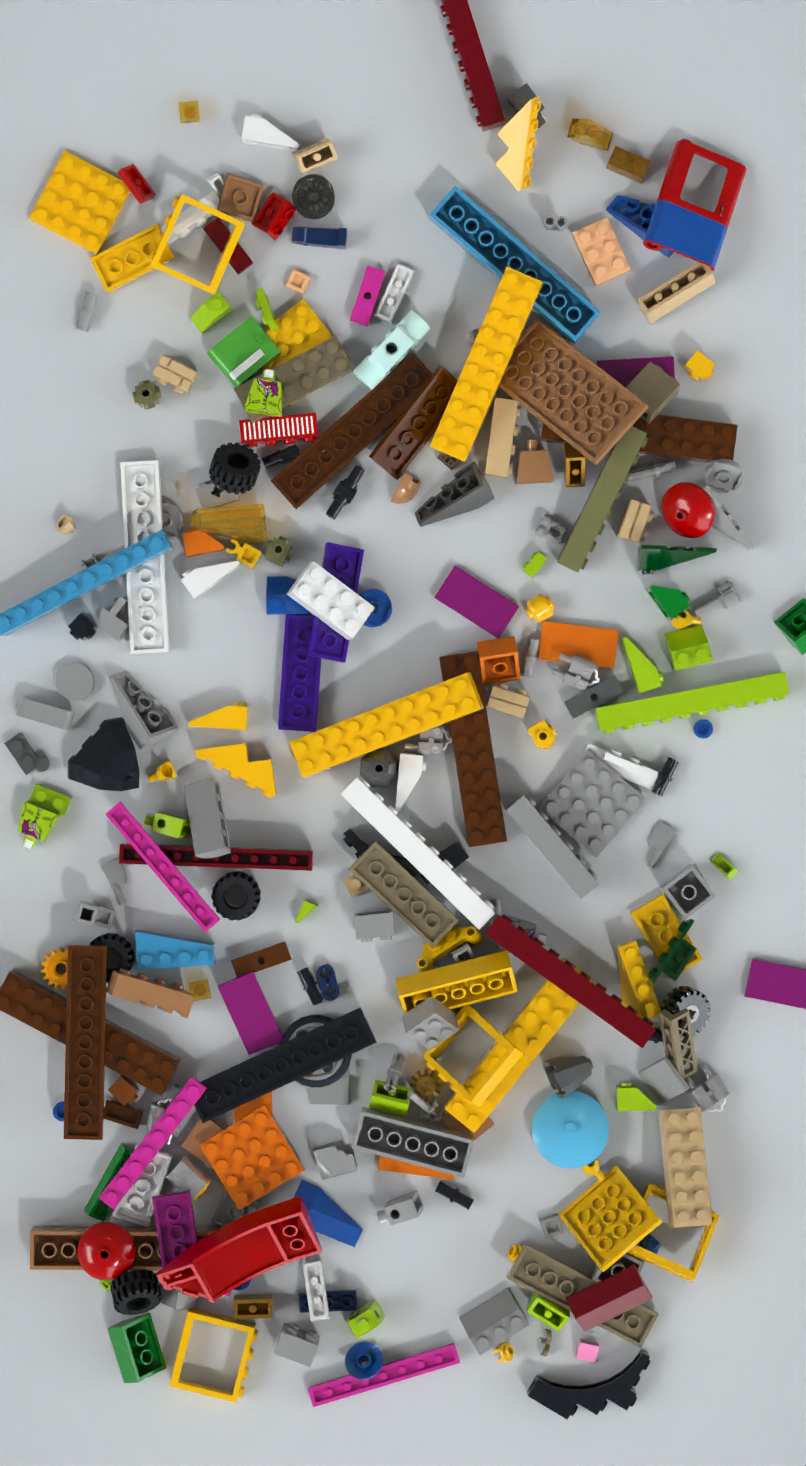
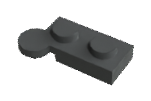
(25, 755)

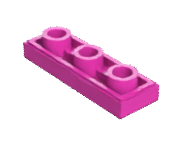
(370, 285)

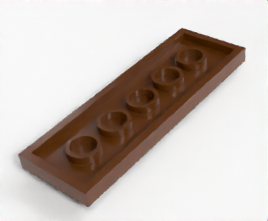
(415, 424)

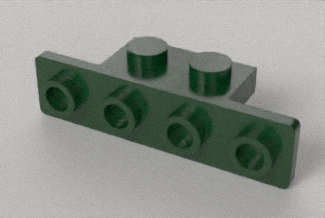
(676, 957)

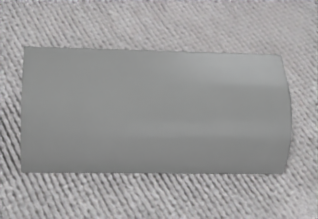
(207, 818)

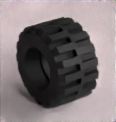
(234, 468)
(224, 908)
(123, 948)
(136, 1292)

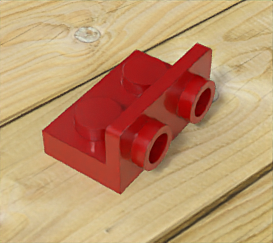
(274, 216)

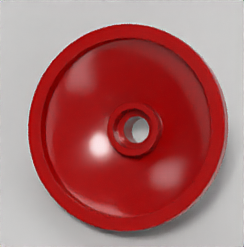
(693, 504)
(109, 1238)

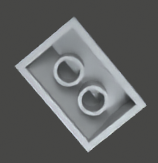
(494, 1321)

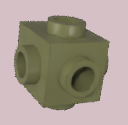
(149, 401)
(278, 558)

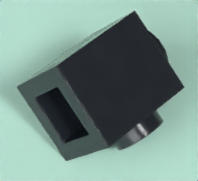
(82, 627)

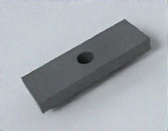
(582, 702)

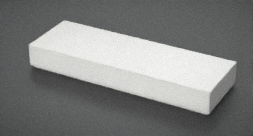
(394, 293)
(316, 1291)

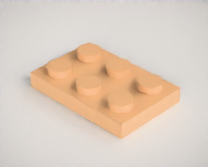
(601, 251)

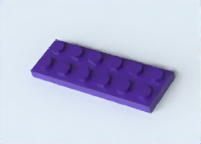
(345, 565)
(299, 678)

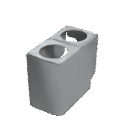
(335, 1159)

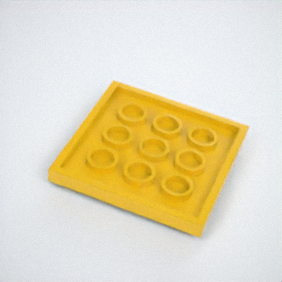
(80, 202)
(297, 333)
(610, 1218)

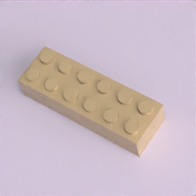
(685, 1167)

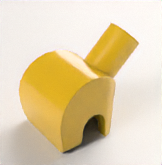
(685, 619)
(163, 772)
(594, 1170)

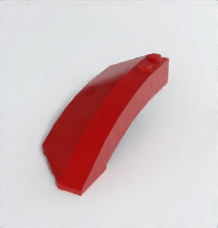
(243, 1251)

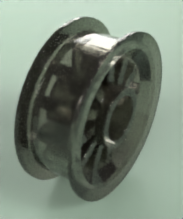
(321, 181)

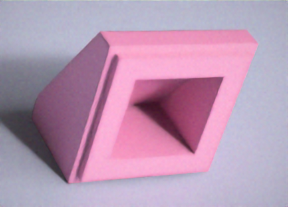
(587, 1350)

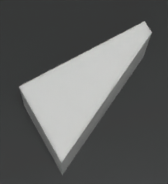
(217, 183)

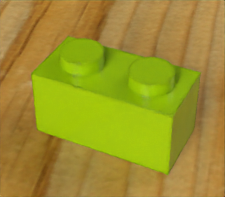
(535, 564)

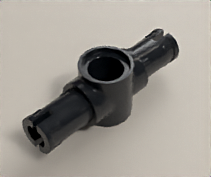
(345, 492)

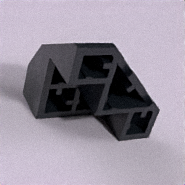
(107, 759)

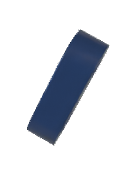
(332, 981)

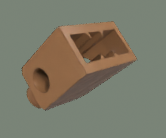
(534, 465)

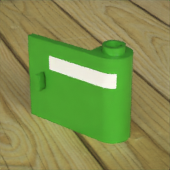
(241, 354)

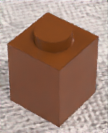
(124, 1090)

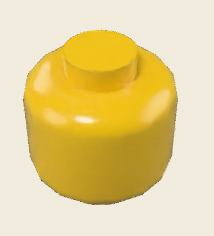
(540, 608)

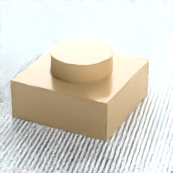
(354, 885)

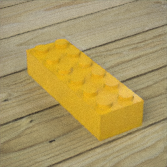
(459, 982)

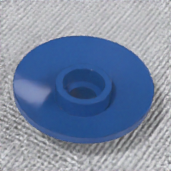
(358, 1354)

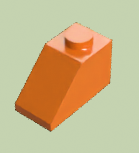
(200, 543)

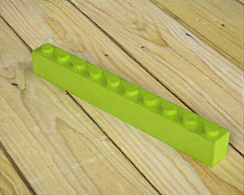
(692, 701)

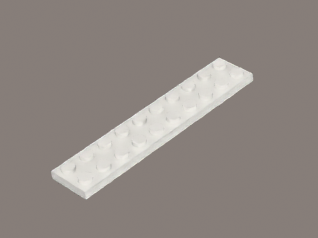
(147, 582)

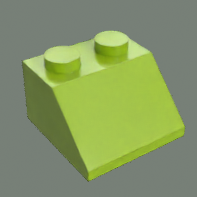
(688, 647)

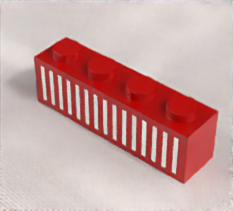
(279, 429)

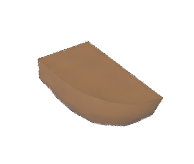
(406, 489)

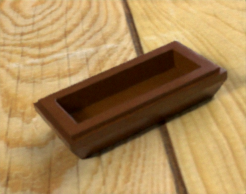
(122, 1114)

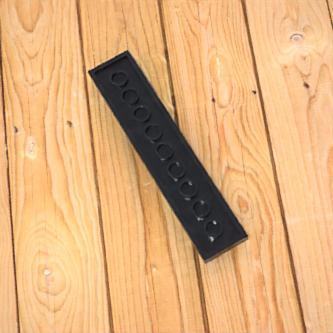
(284, 1064)

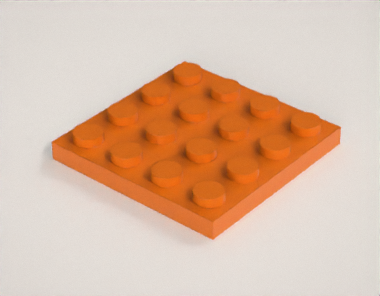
(252, 1157)

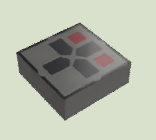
(448, 460)

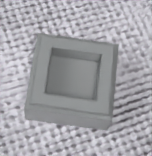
(551, 1226)

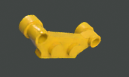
(450, 941)

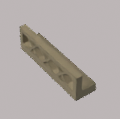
(671, 1041)

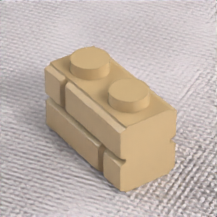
(314, 155)
(175, 374)
(634, 521)
(508, 701)

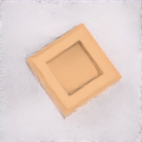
(298, 281)

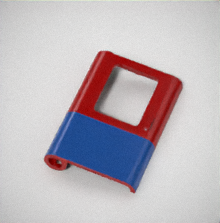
(688, 227)

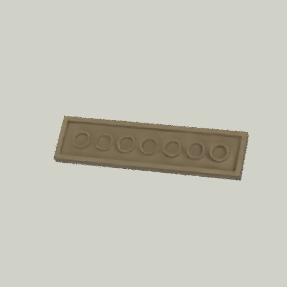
(558, 1281)

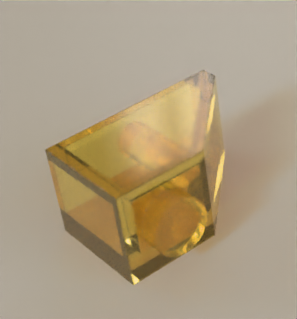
(590, 134)

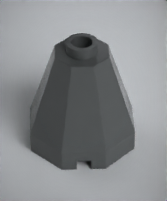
(379, 757)
(567, 1073)

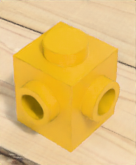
(699, 367)
(542, 735)

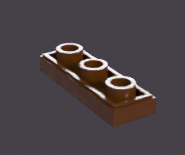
(273, 956)

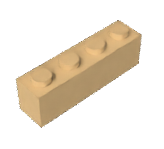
(676, 291)
(501, 438)

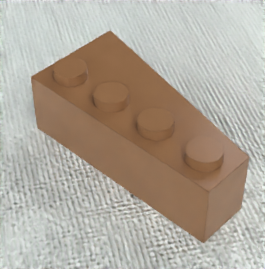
(150, 992)

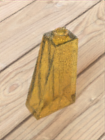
(234, 522)

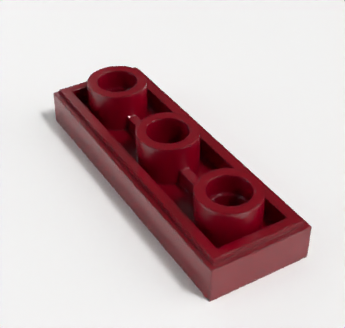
(219, 235)

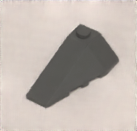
(463, 494)

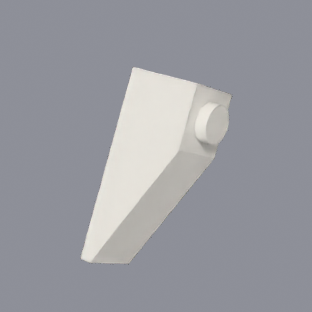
(263, 133)
(204, 578)
(409, 773)

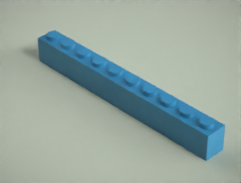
(84, 582)

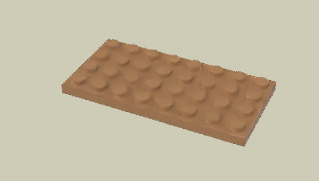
(569, 392)

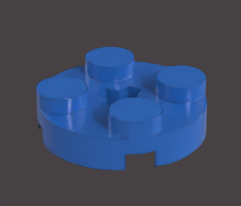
(383, 604)

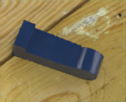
(320, 237)

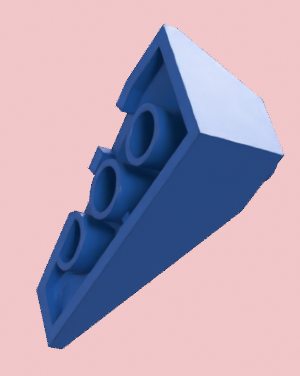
(634, 216)
(277, 599)
(327, 1216)

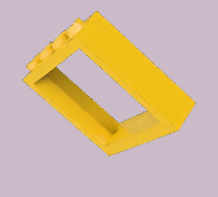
(225, 257)
(494, 1076)
(665, 1264)
(247, 1354)

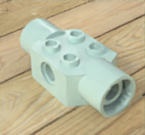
(403, 339)

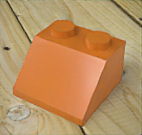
(498, 660)

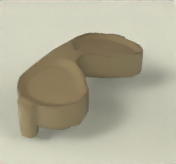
(547, 1343)

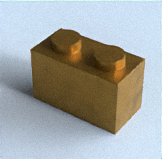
(628, 164)
(573, 467)
(253, 1306)

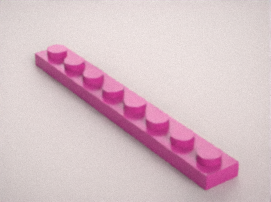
(162, 866)
(152, 1142)
(388, 1374)

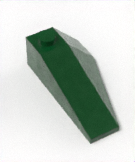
(659, 557)

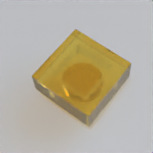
(189, 112)
(200, 989)

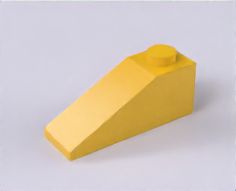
(228, 717)

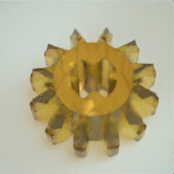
(419, 1086)

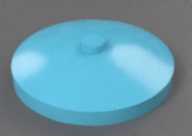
(570, 1130)

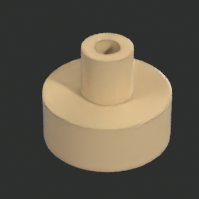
(65, 524)

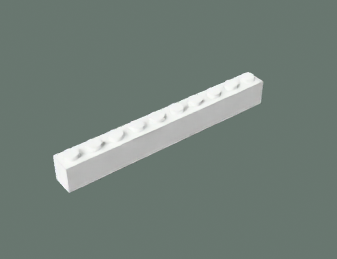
(417, 853)

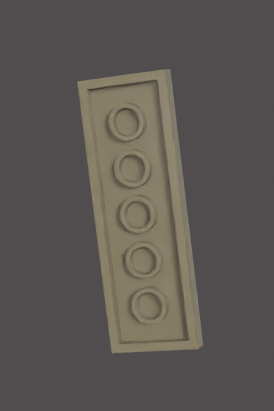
(304, 374)
(404, 894)

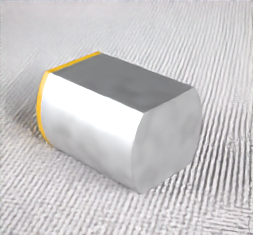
(189, 1177)

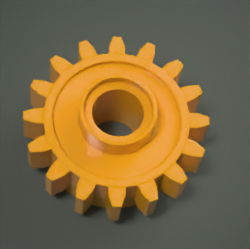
(51, 968)

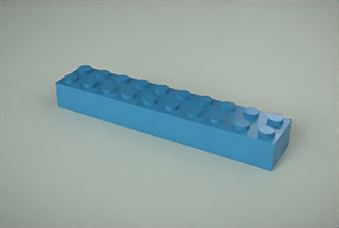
(499, 249)

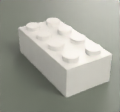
(330, 600)

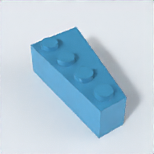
(166, 951)

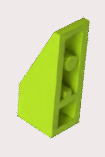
(643, 671)

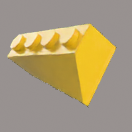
(633, 981)

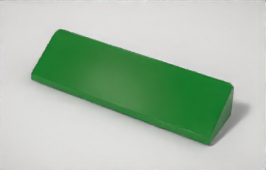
(95, 1207)

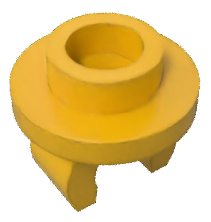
(513, 1252)
(506, 1352)

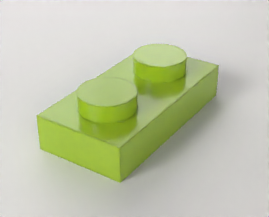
(263, 303)
(50, 799)

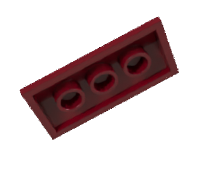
(609, 1298)

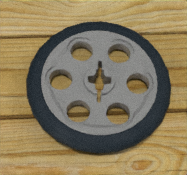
(320, 1077)

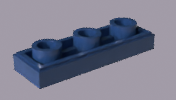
(340, 1301)

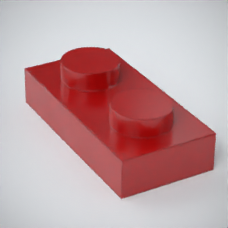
(136, 183)

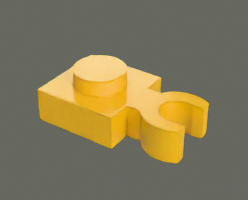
(247, 554)

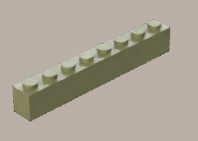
(601, 498)

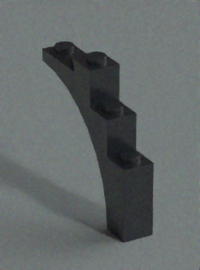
(453, 854)
(618, 1389)

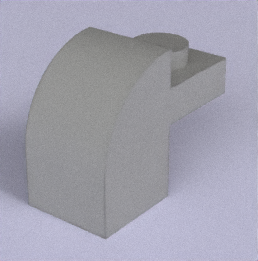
(111, 622)
(93, 914)

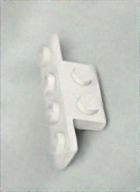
(192, 217)
(625, 768)

